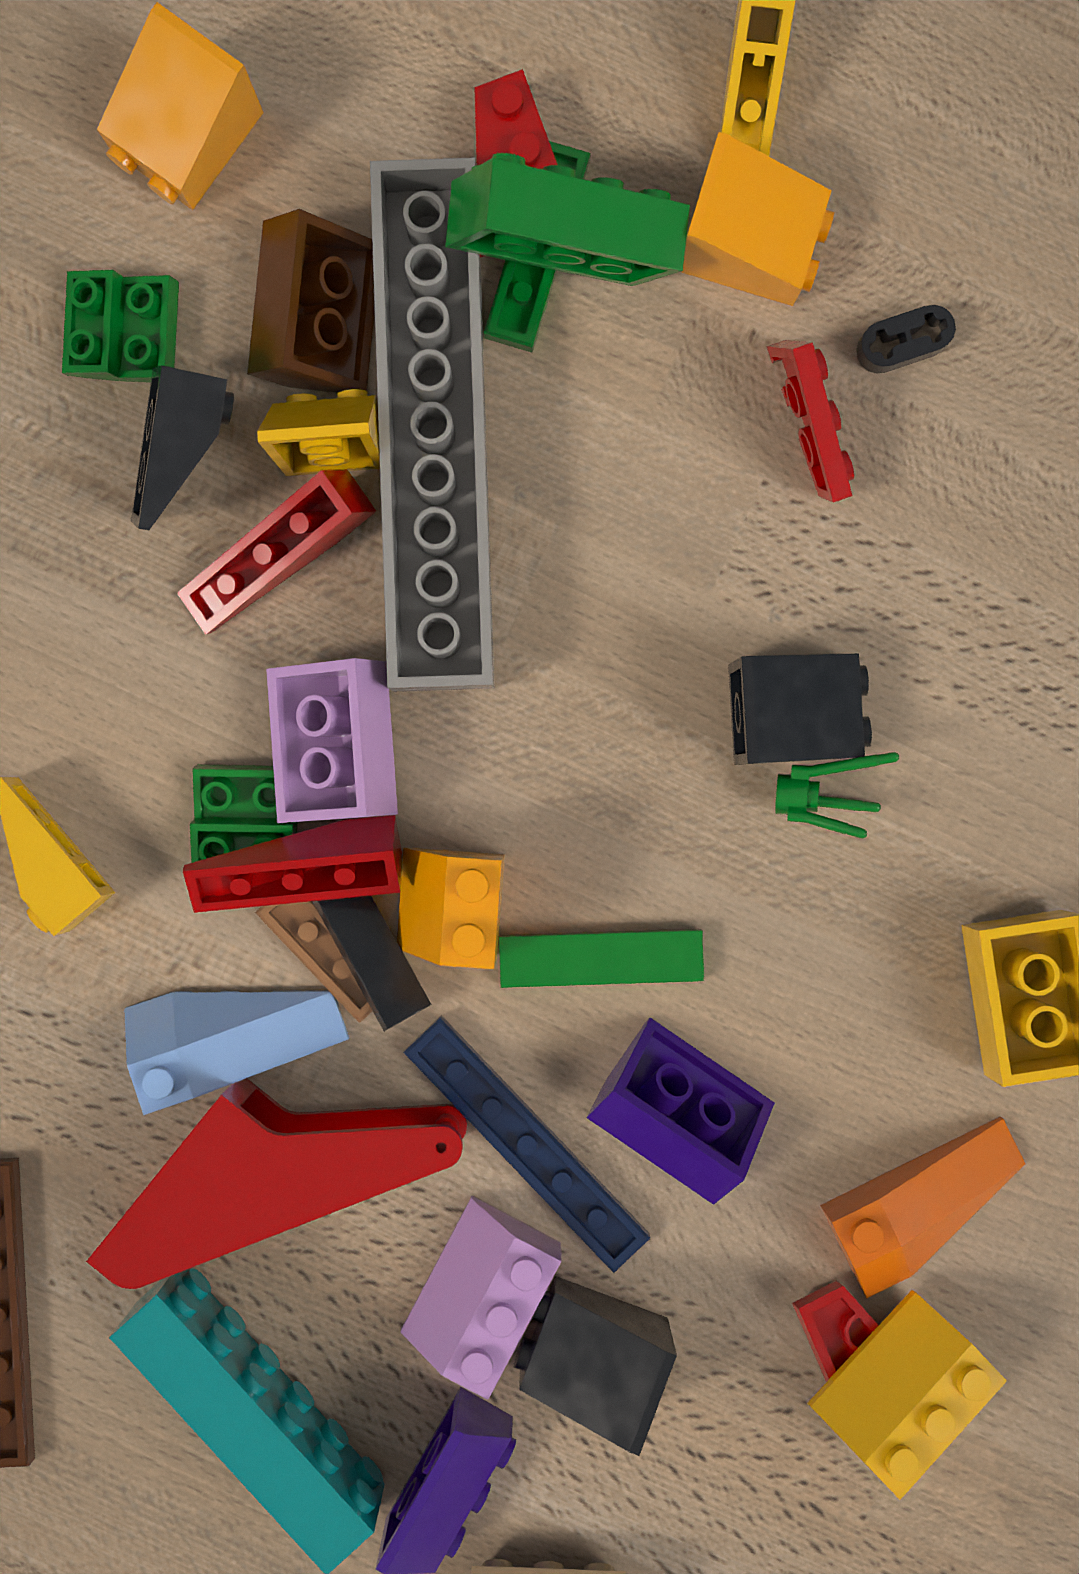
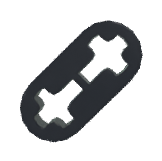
(909, 349)

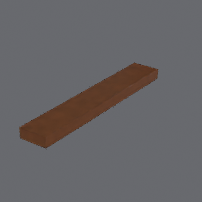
(16, 1408)

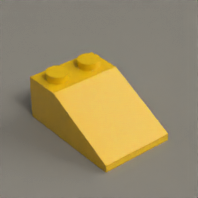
(323, 433)

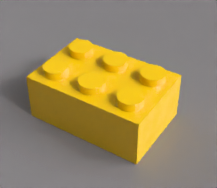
(1026, 995)

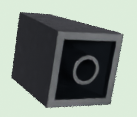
(798, 708)
(597, 1362)

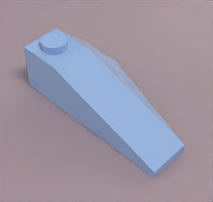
(208, 1040)

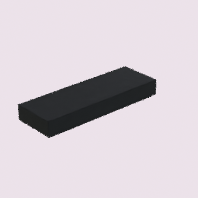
(374, 958)

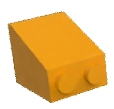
(178, 109)
(756, 224)
(451, 906)

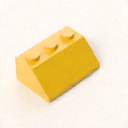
(907, 1393)

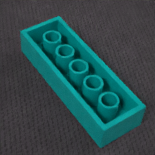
(253, 1416)

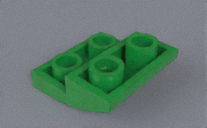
(119, 325)
(233, 809)

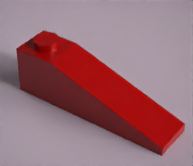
(277, 547)
(312, 865)

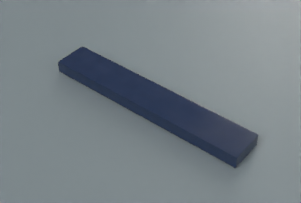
(527, 1143)

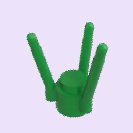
(800, 796)

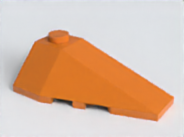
(912, 1211)

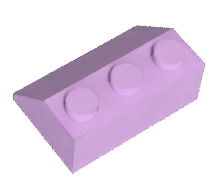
(332, 740)
(481, 1296)

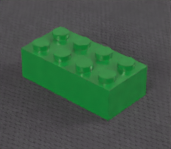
(566, 222)

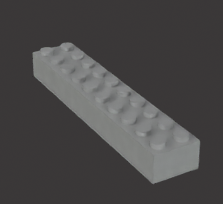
(430, 433)

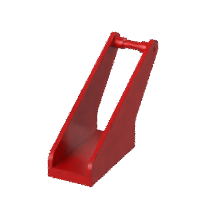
(266, 1170)

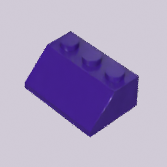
(682, 1112)
(446, 1486)

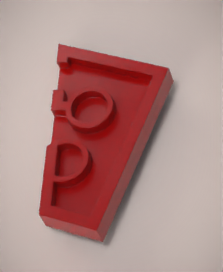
(510, 122)
(807, 397)
(833, 1325)

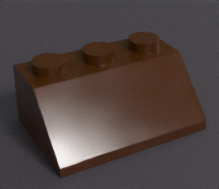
(312, 305)

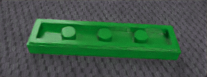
(524, 287)
(601, 958)

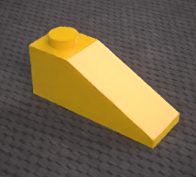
(756, 70)
(47, 864)

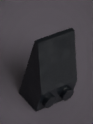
(178, 430)

